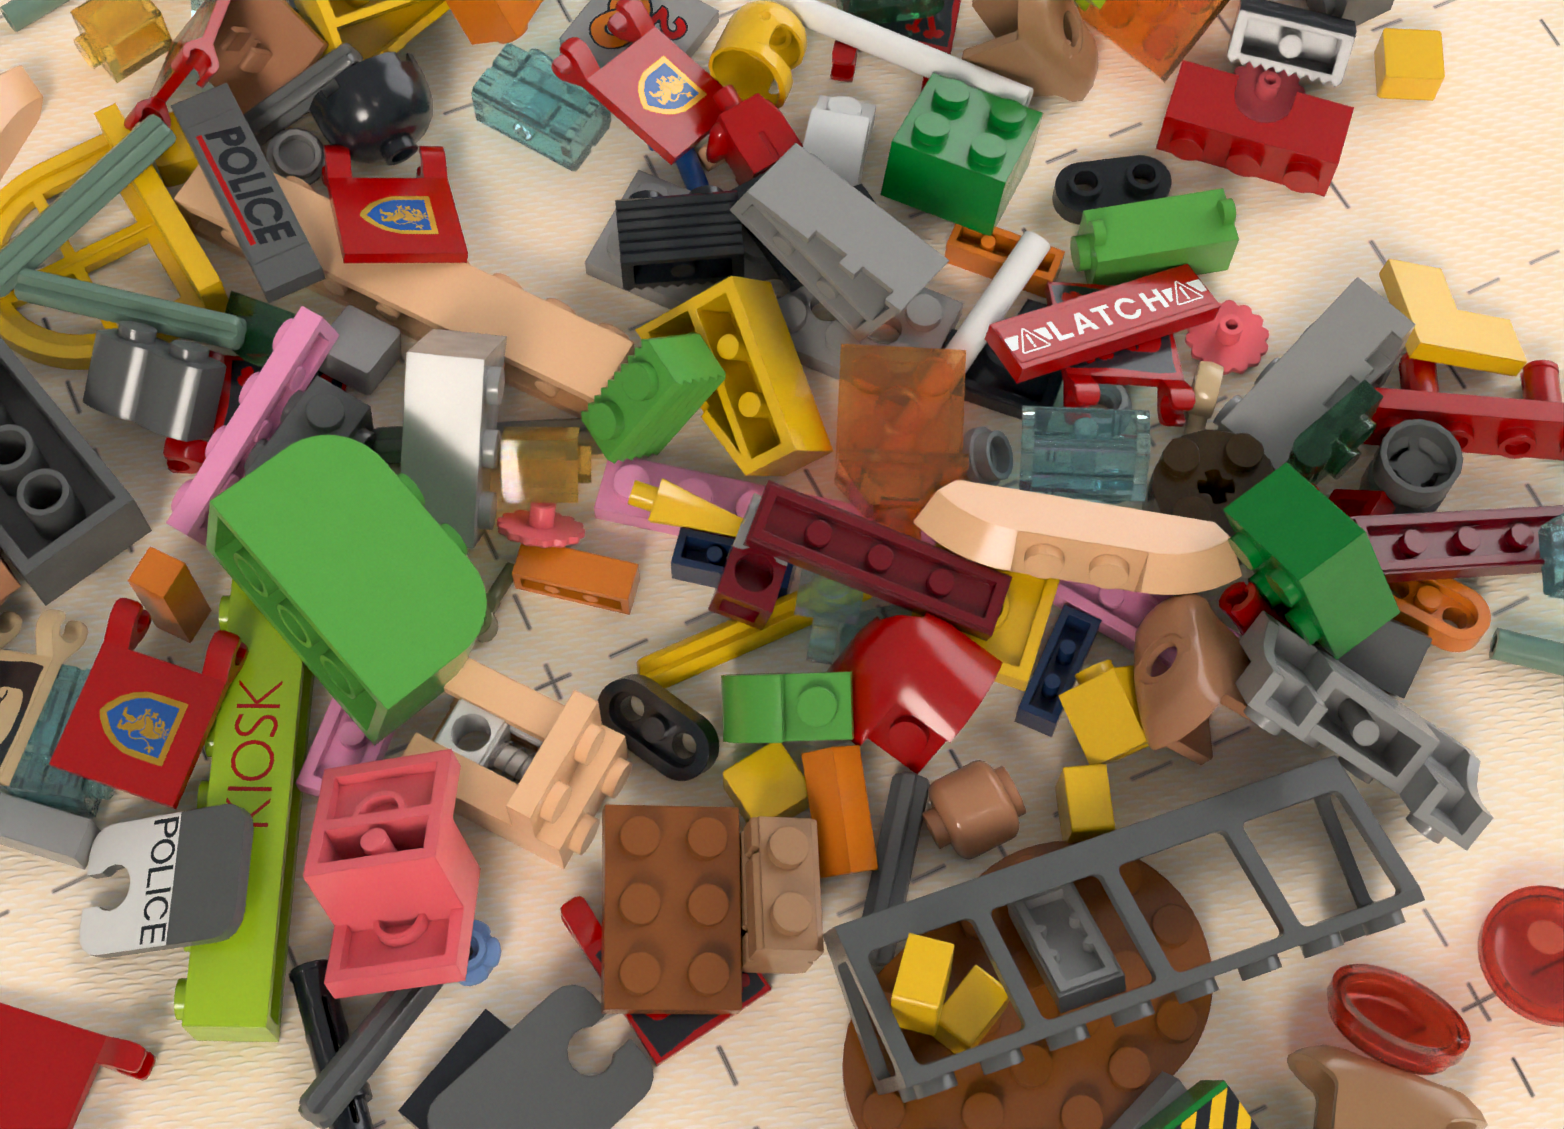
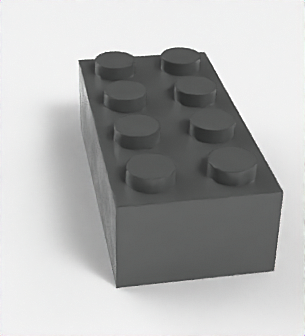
(57, 497)

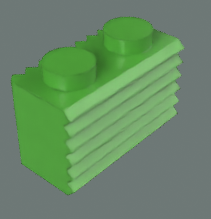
(652, 396)

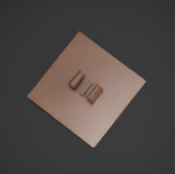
(263, 49)

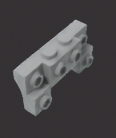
(1371, 731)

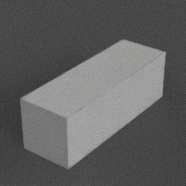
(46, 831)

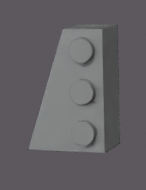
(837, 241)
(1347, 344)
(451, 426)

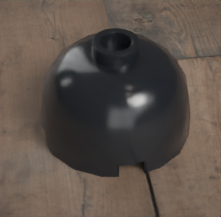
(377, 109)

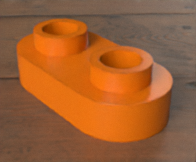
(1430, 601)

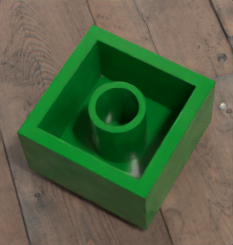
(961, 153)
(1310, 561)

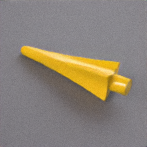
(680, 508)

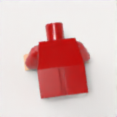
(746, 135)

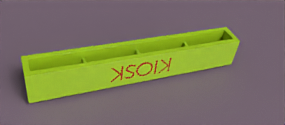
(256, 757)

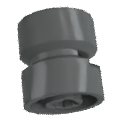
(1415, 466)

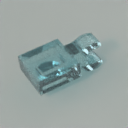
(827, 605)

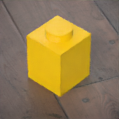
(1105, 713)

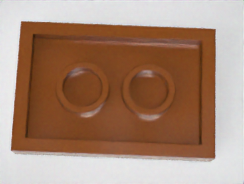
(670, 910)

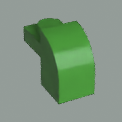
(787, 707)

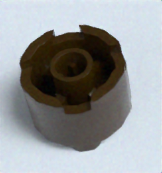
(1206, 474)

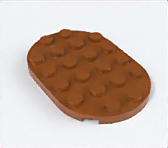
(1061, 1088)

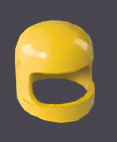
(758, 47)

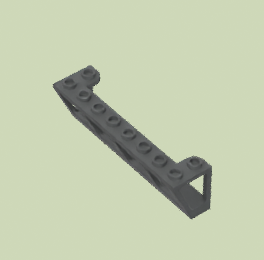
(1101, 858)

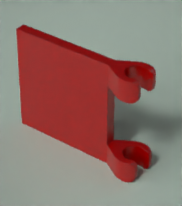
(52, 1067)

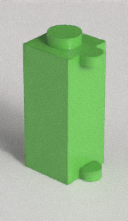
(1154, 236)

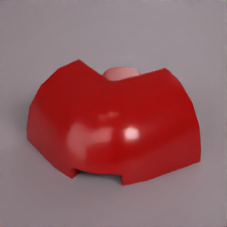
(914, 684)

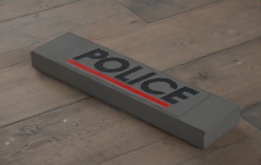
(248, 193)

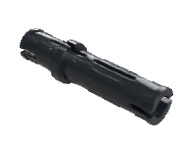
(326, 1034)

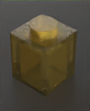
(120, 35)
(543, 464)

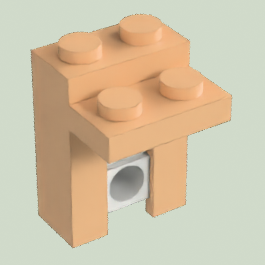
(558, 788)

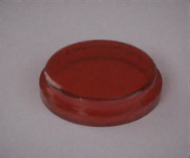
(1525, 953)
(1396, 1019)

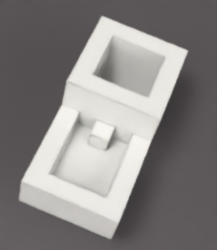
(840, 135)

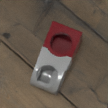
(748, 579)

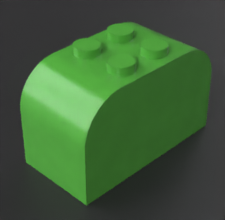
(352, 576)

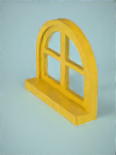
(156, 224)

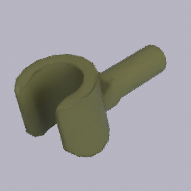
(494, 598)

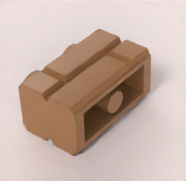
(780, 895)

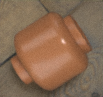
(974, 809)

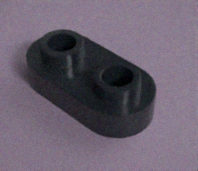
(1111, 184)
(660, 730)

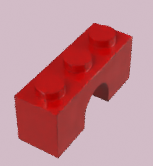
(1211, 129)

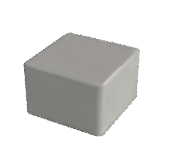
(362, 351)

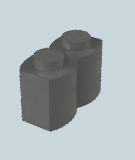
(154, 382)

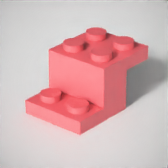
(393, 874)

